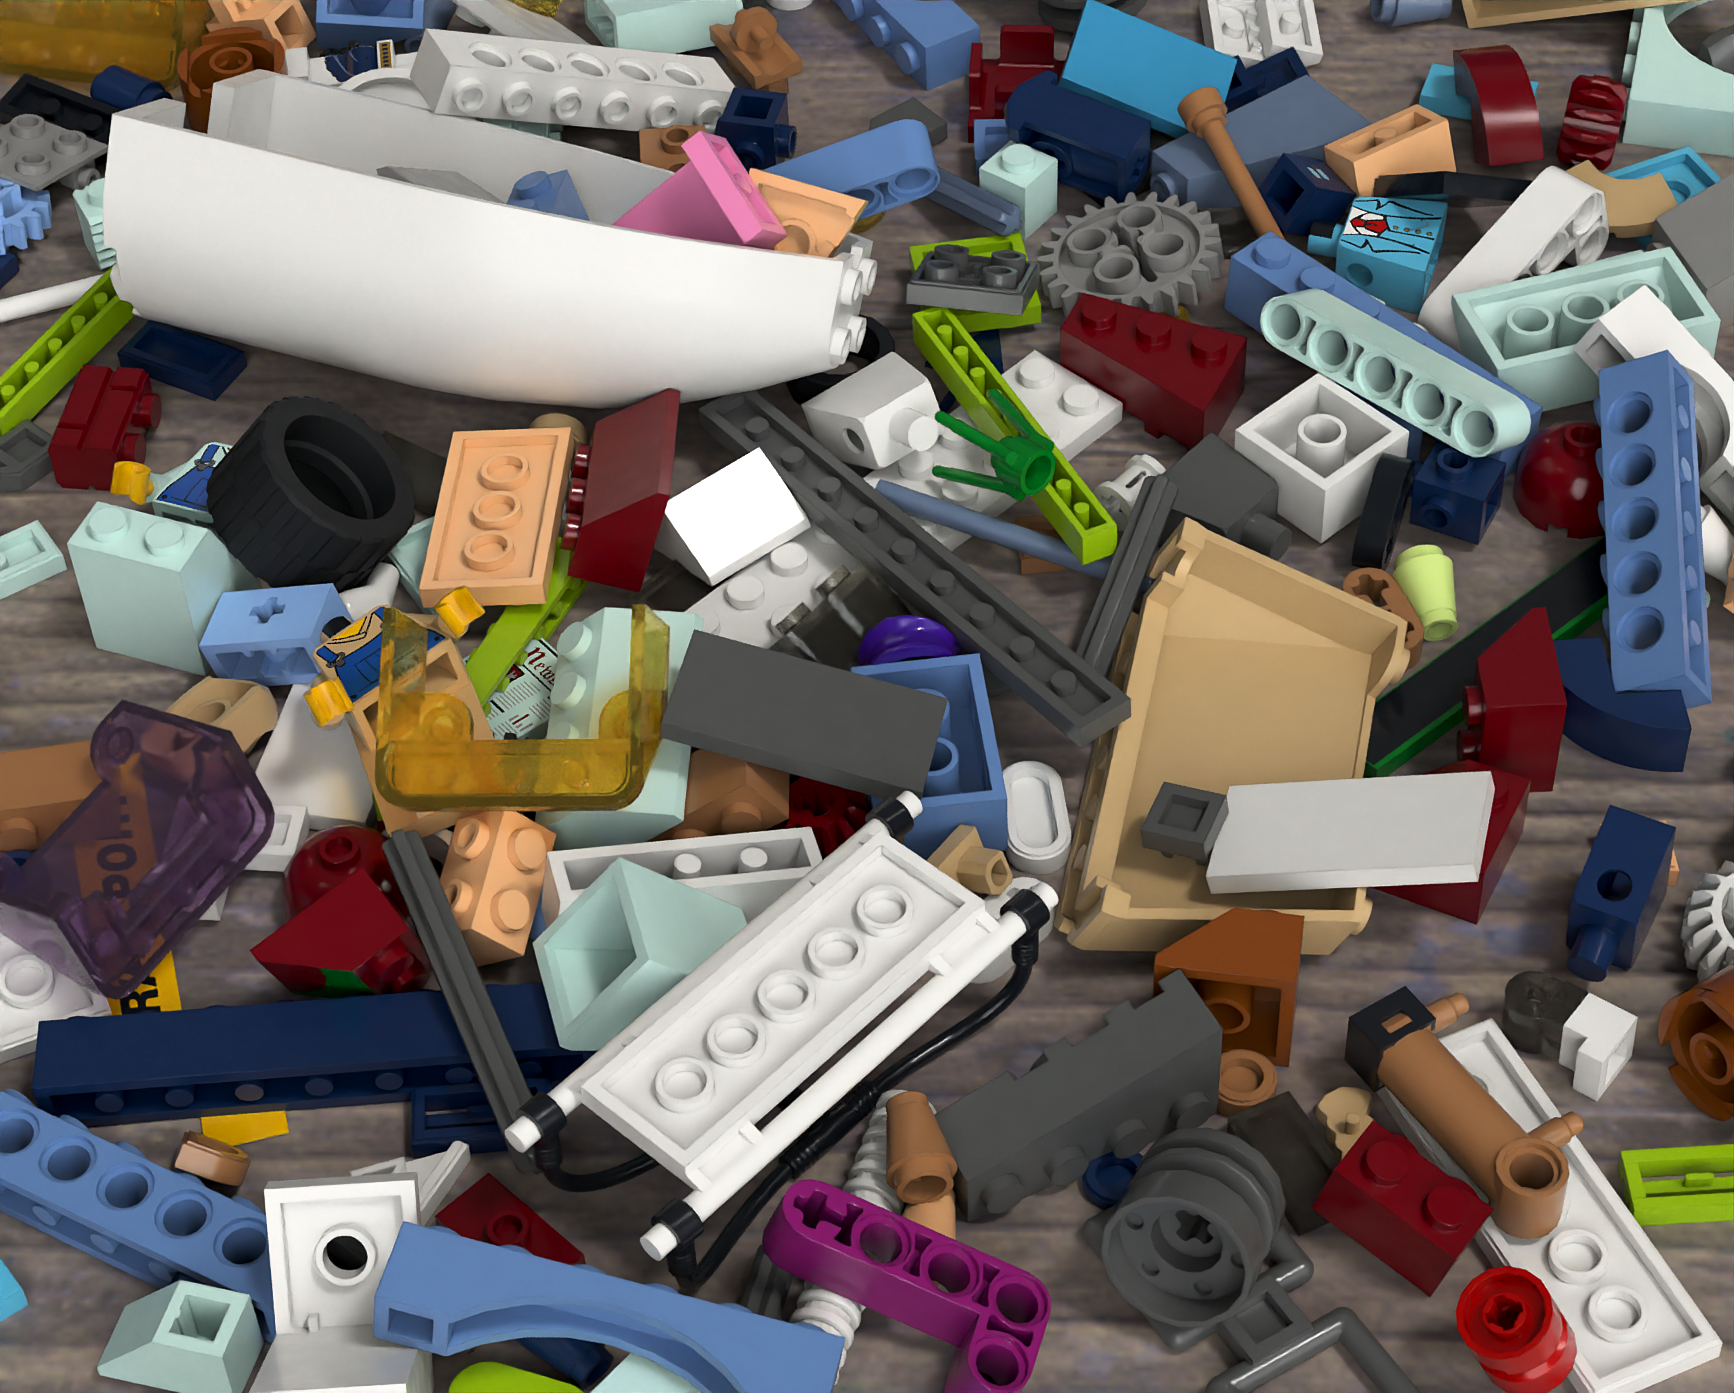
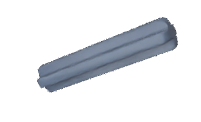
(976, 204)

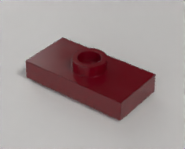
(498, 1217)

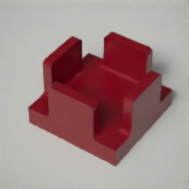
(1023, 55)

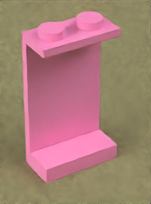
(708, 200)

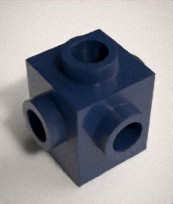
(758, 128)
(1456, 493)

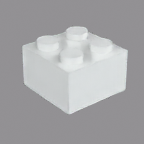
(1320, 452)

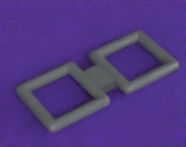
(1270, 1329)

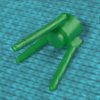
(1020, 462)

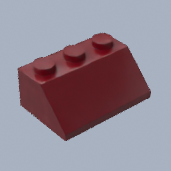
(621, 492)

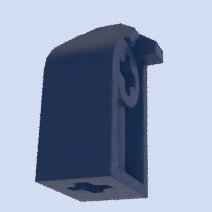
(1095, 143)

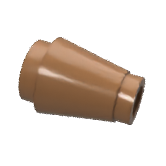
(916, 1150)

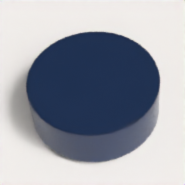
(1108, 1178)

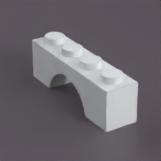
(1647, 326)

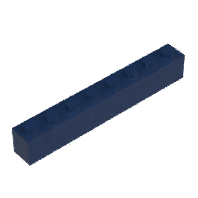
(278, 1055)

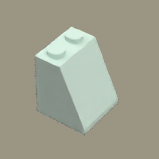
(152, 584)
(625, 950)

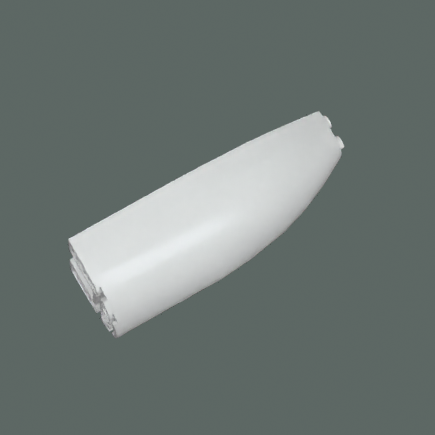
(301, 249)

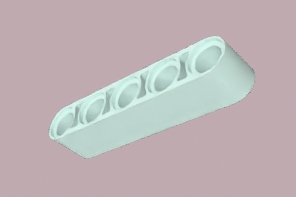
(1418, 371)

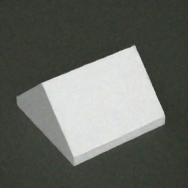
(730, 519)

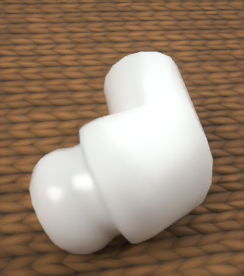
(378, 591)

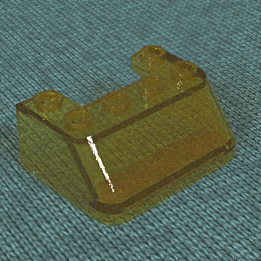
(86, 36)

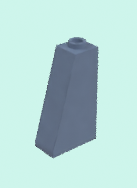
(1287, 120)

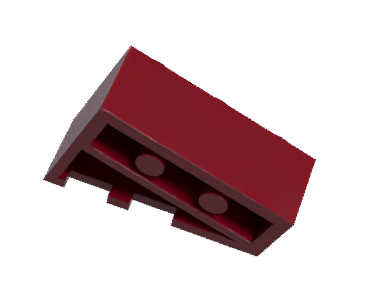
(1160, 367)

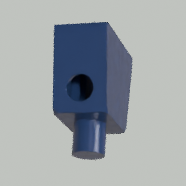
(1618, 893)

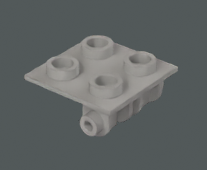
(43, 153)

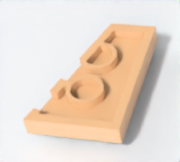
(810, 215)

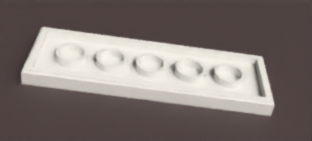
(1598, 1263)

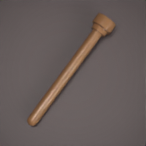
(1205, 114)

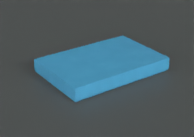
(1140, 66)

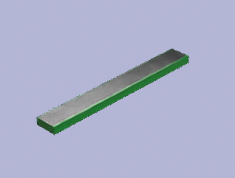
(1431, 698)

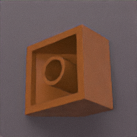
(1246, 976)

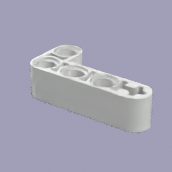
(1547, 224)

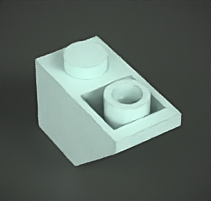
(185, 1340)

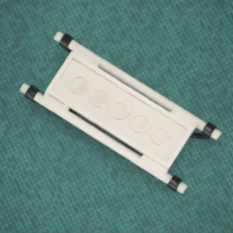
(769, 1014)

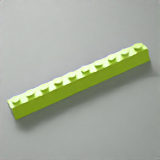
(61, 352)
(969, 376)
(514, 630)

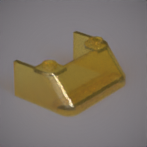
(434, 764)

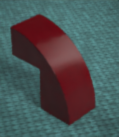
(1501, 105)

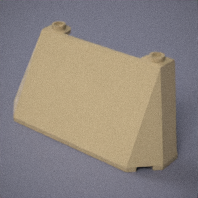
(1230, 683)

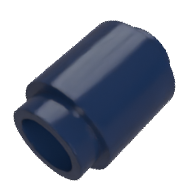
(125, 88)

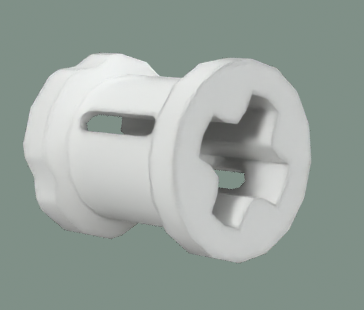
(1125, 488)

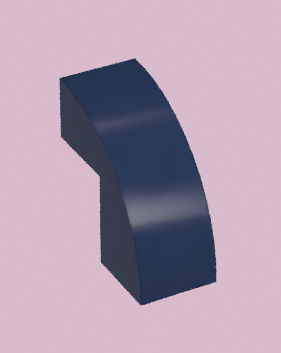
(1625, 728)

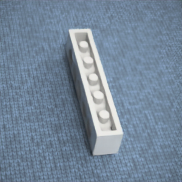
(567, 82)

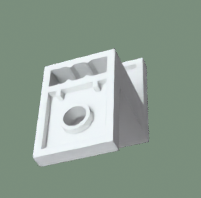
(326, 1311)

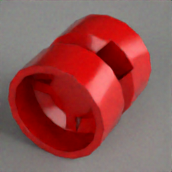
(1516, 1330)

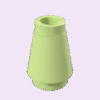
(1429, 586)

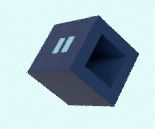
(1304, 191)

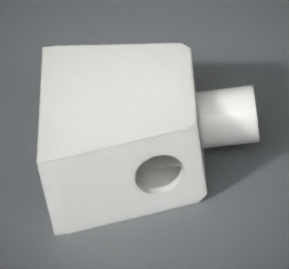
(876, 414)

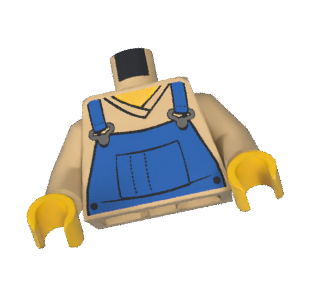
(352, 655)

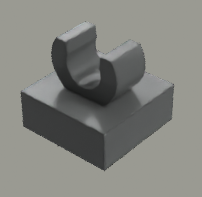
(1184, 822)

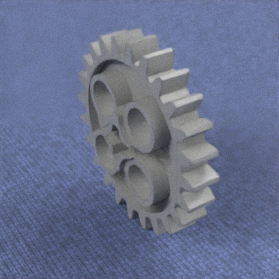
(1163, 241)

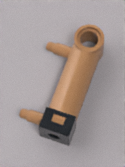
(1397, 1049)

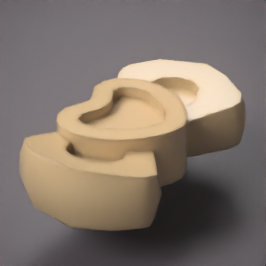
(1345, 1117)

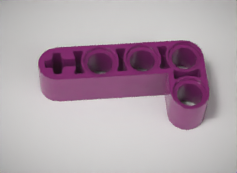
(804, 1243)

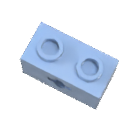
(270, 633)

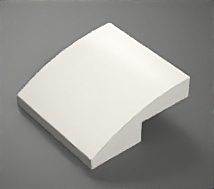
(1261, 29)

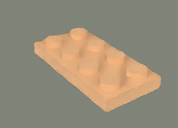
(499, 516)

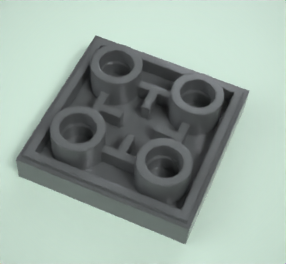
(975, 283)

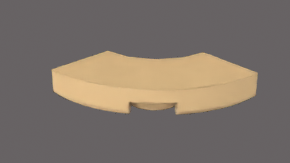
(1629, 202)

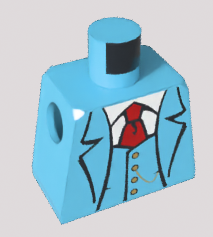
(1386, 247)

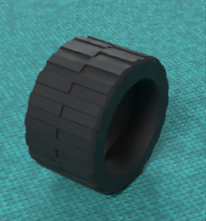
(310, 496)

